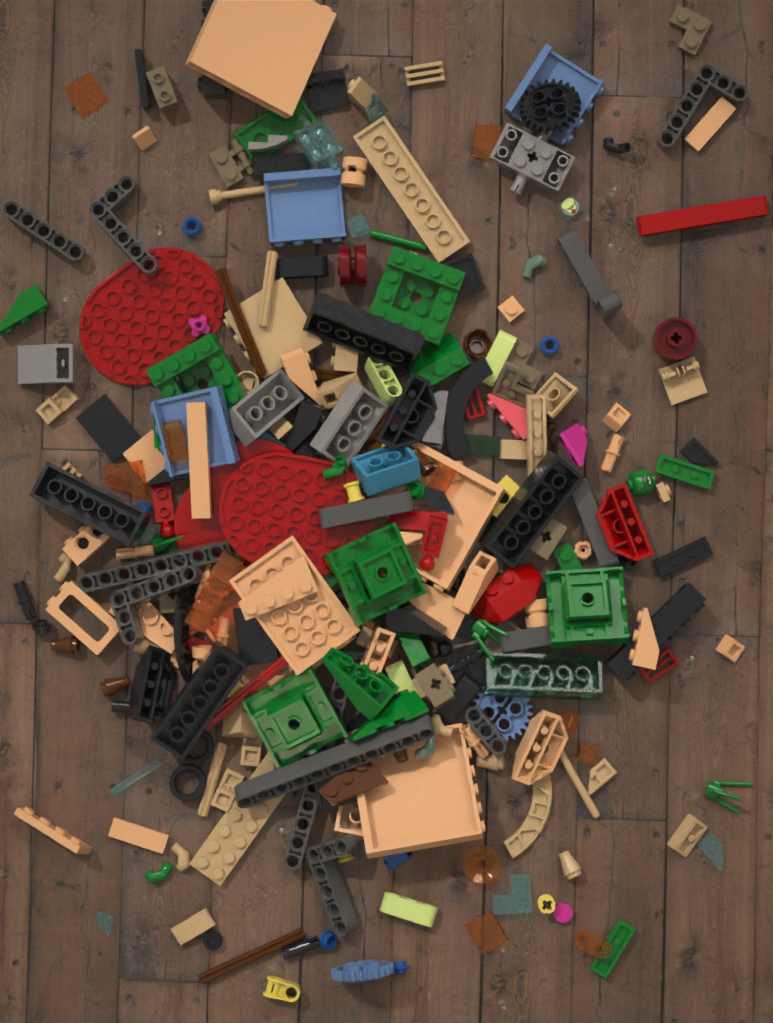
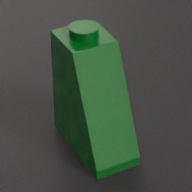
(415, 650)

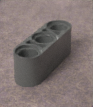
(483, 720)

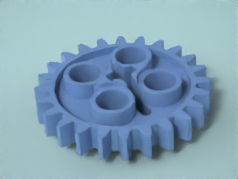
(516, 721)
(362, 971)

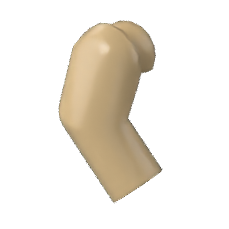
(65, 568)
(439, 728)
(183, 857)

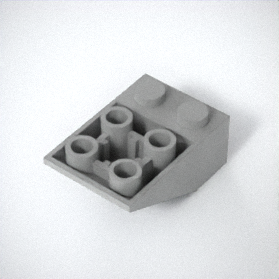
(47, 364)

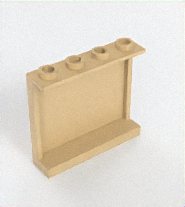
(283, 329)

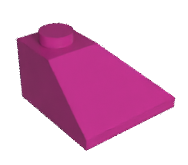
(575, 443)

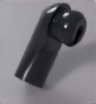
(615, 148)

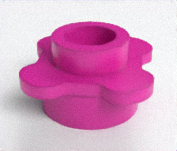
(194, 324)

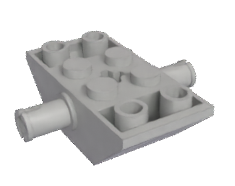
(512, 154)

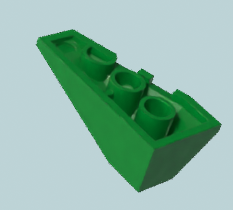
(363, 687)
(401, 708)

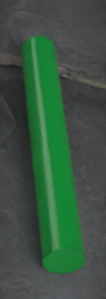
(398, 240)

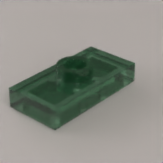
(483, 444)

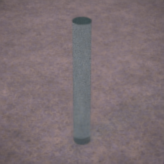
(136, 776)

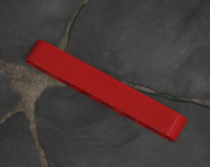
(702, 216)

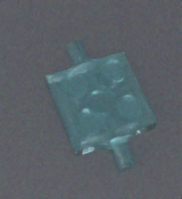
(318, 142)

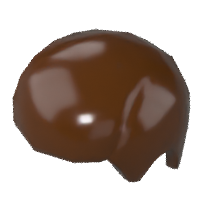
(477, 343)

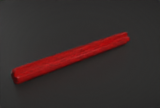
(248, 690)

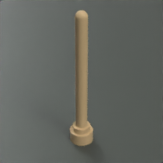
(217, 196)
(579, 785)

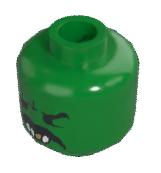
(641, 482)

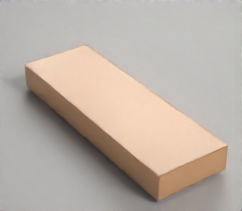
(709, 124)
(138, 835)

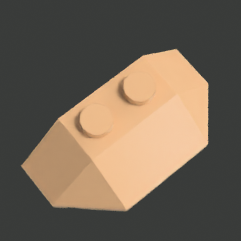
(539, 748)

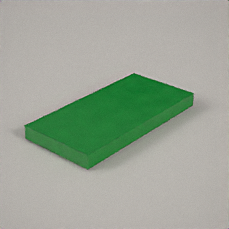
(273, 124)

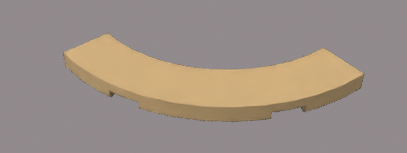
(535, 819)

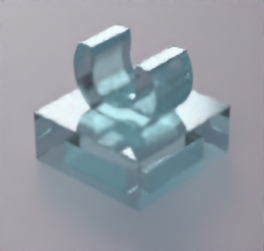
(358, 225)

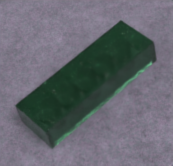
(543, 676)

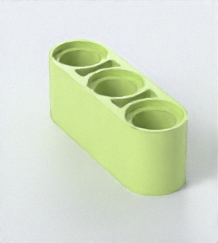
(498, 355)
(385, 386)
(399, 675)
(408, 909)

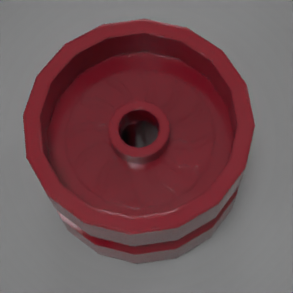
(352, 265)
(685, 335)

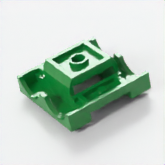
(432, 280)
(196, 362)
(376, 550)
(565, 603)
(283, 701)

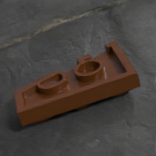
(352, 783)

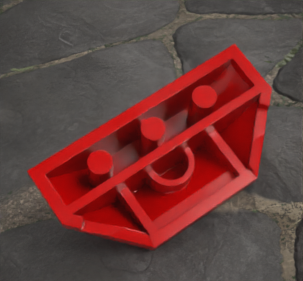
(622, 525)
(508, 594)

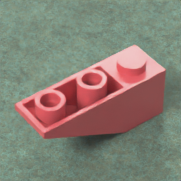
(510, 414)

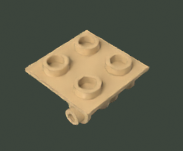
(683, 380)

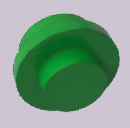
(417, 489)

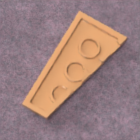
(283, 588)
(153, 623)
(55, 832)

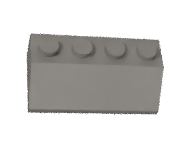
(264, 406)
(349, 423)

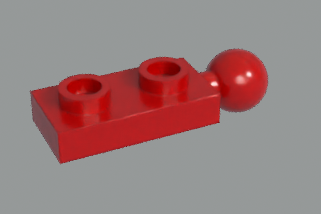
(164, 509)
(432, 541)

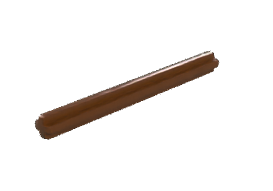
(241, 322)
(251, 956)

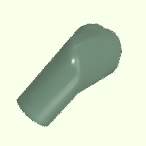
(535, 261)
(426, 750)

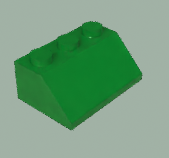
(440, 361)

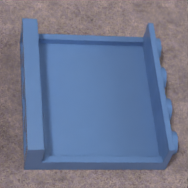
(553, 66)
(305, 211)
(220, 431)

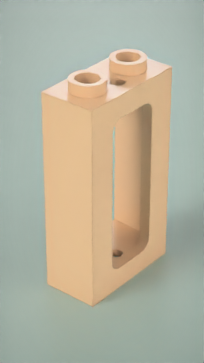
(73, 589)

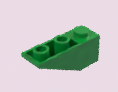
(25, 306)

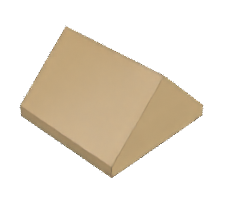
(558, 394)
(239, 724)

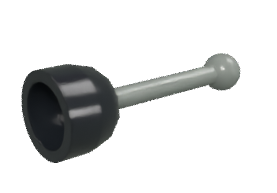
(446, 647)

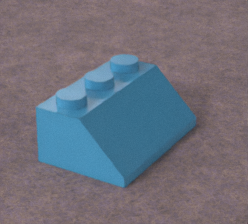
(386, 468)

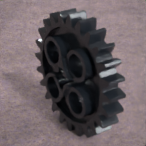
(550, 106)

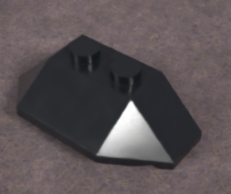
(410, 414)
(152, 686)

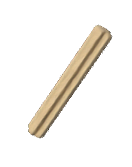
(267, 289)
(212, 779)

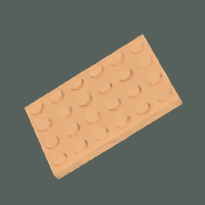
(306, 626)

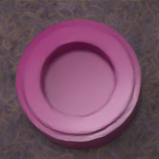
(563, 912)

